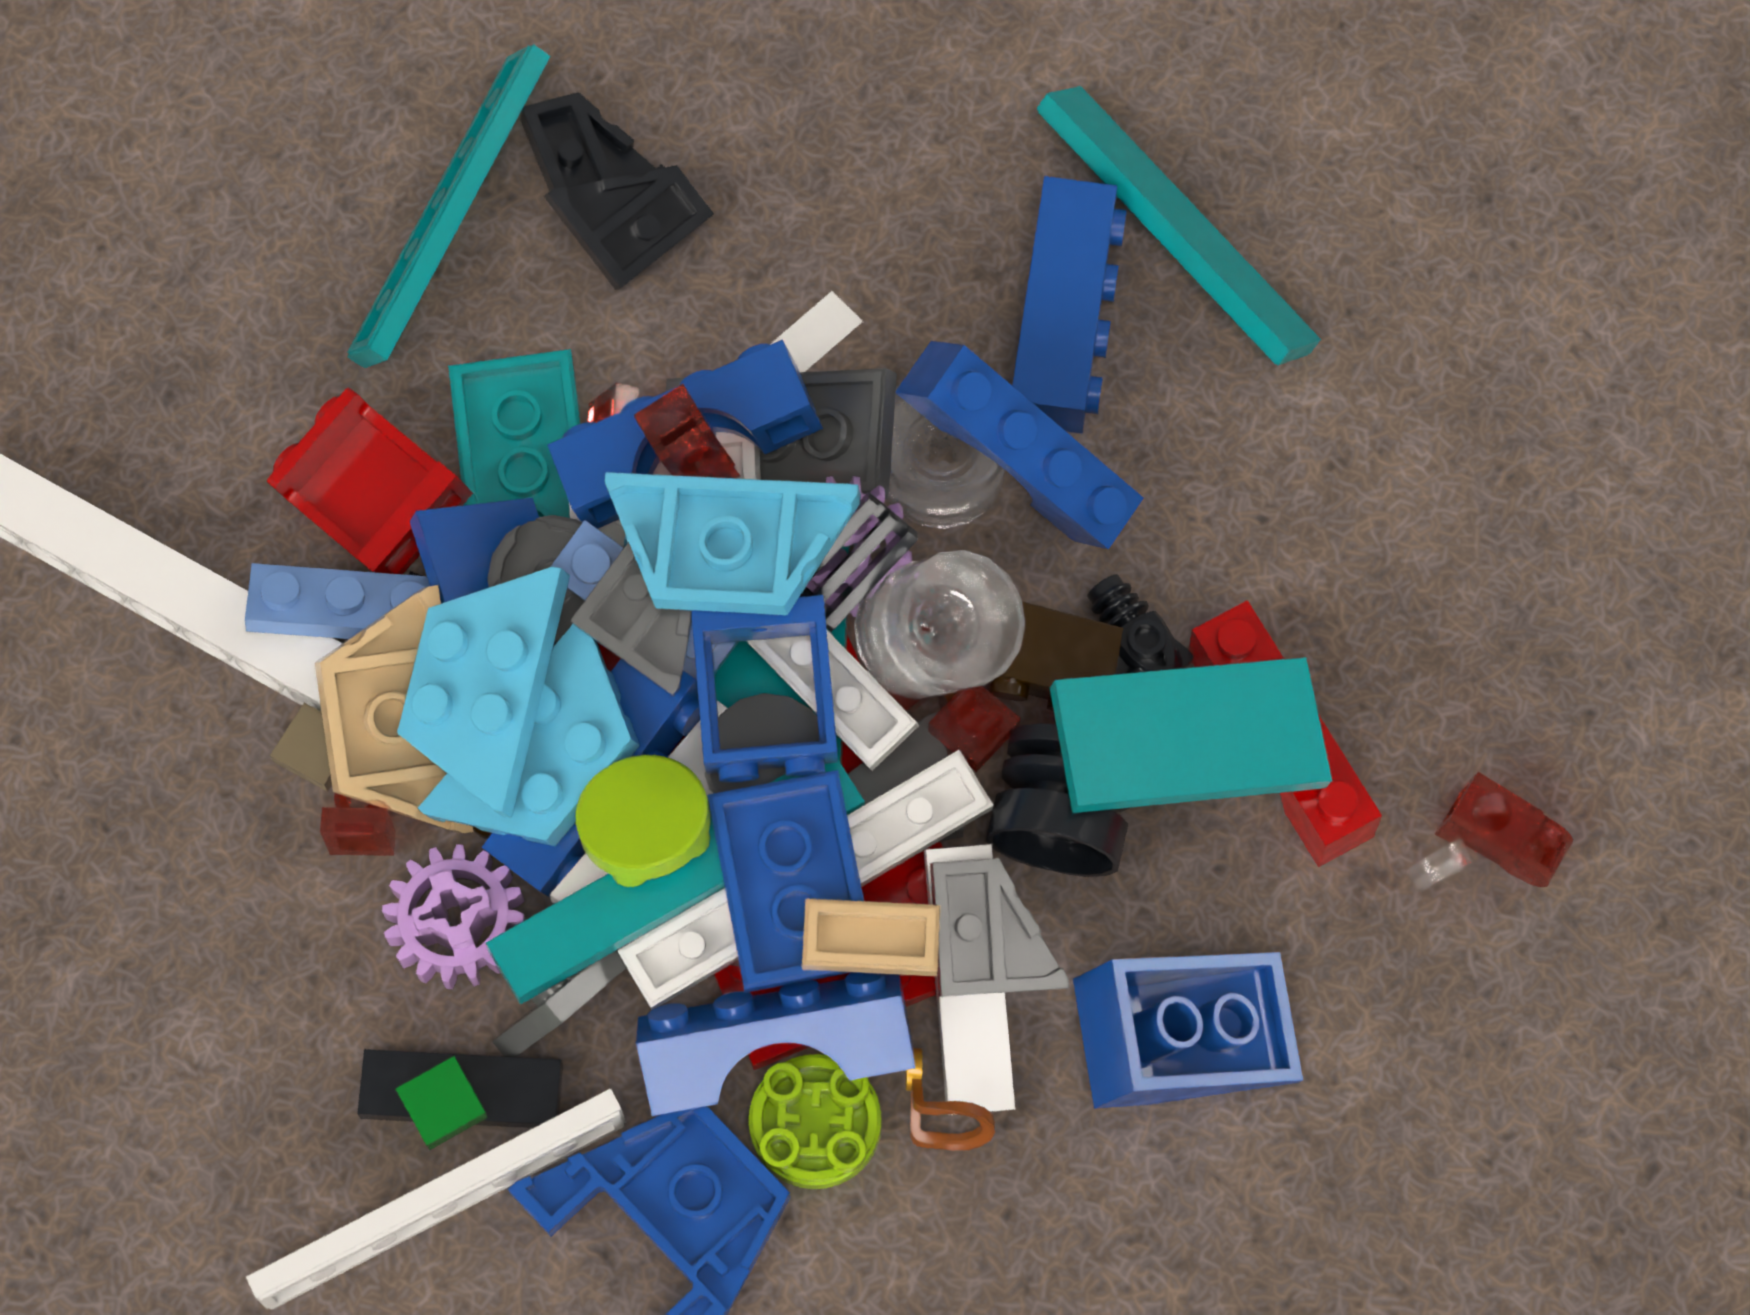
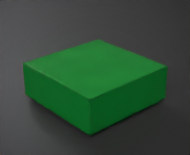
(441, 1103)

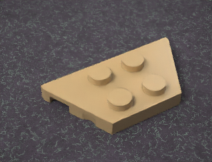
(361, 709)

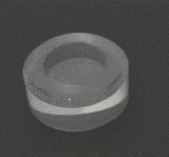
(1439, 865)

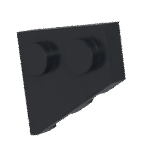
(630, 218)

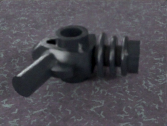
(1145, 636)

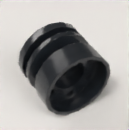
(1036, 816)

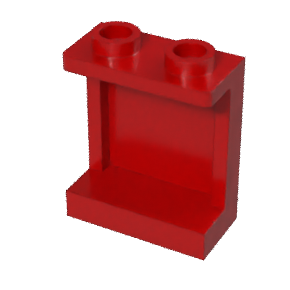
(364, 483)

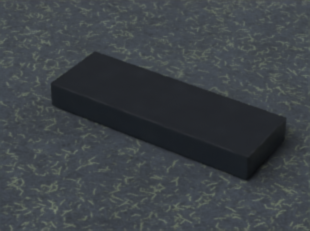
(509, 1088)

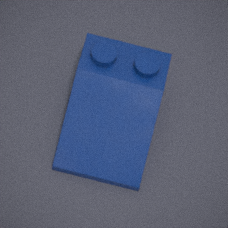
(1185, 1027)

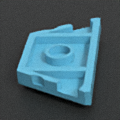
(729, 538)
(483, 682)
(572, 739)

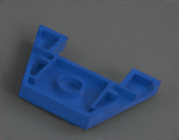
(685, 1189)

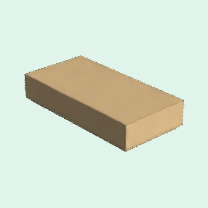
(871, 937)

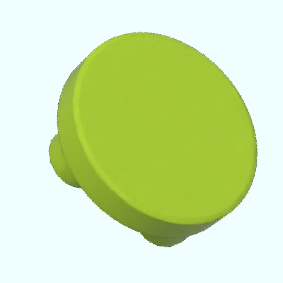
(643, 818)
(814, 1122)

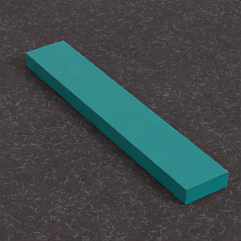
(447, 207)
(1178, 225)
(610, 916)

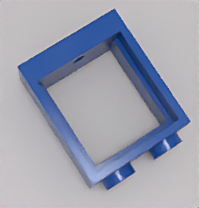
(743, 764)

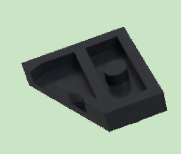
(577, 143)

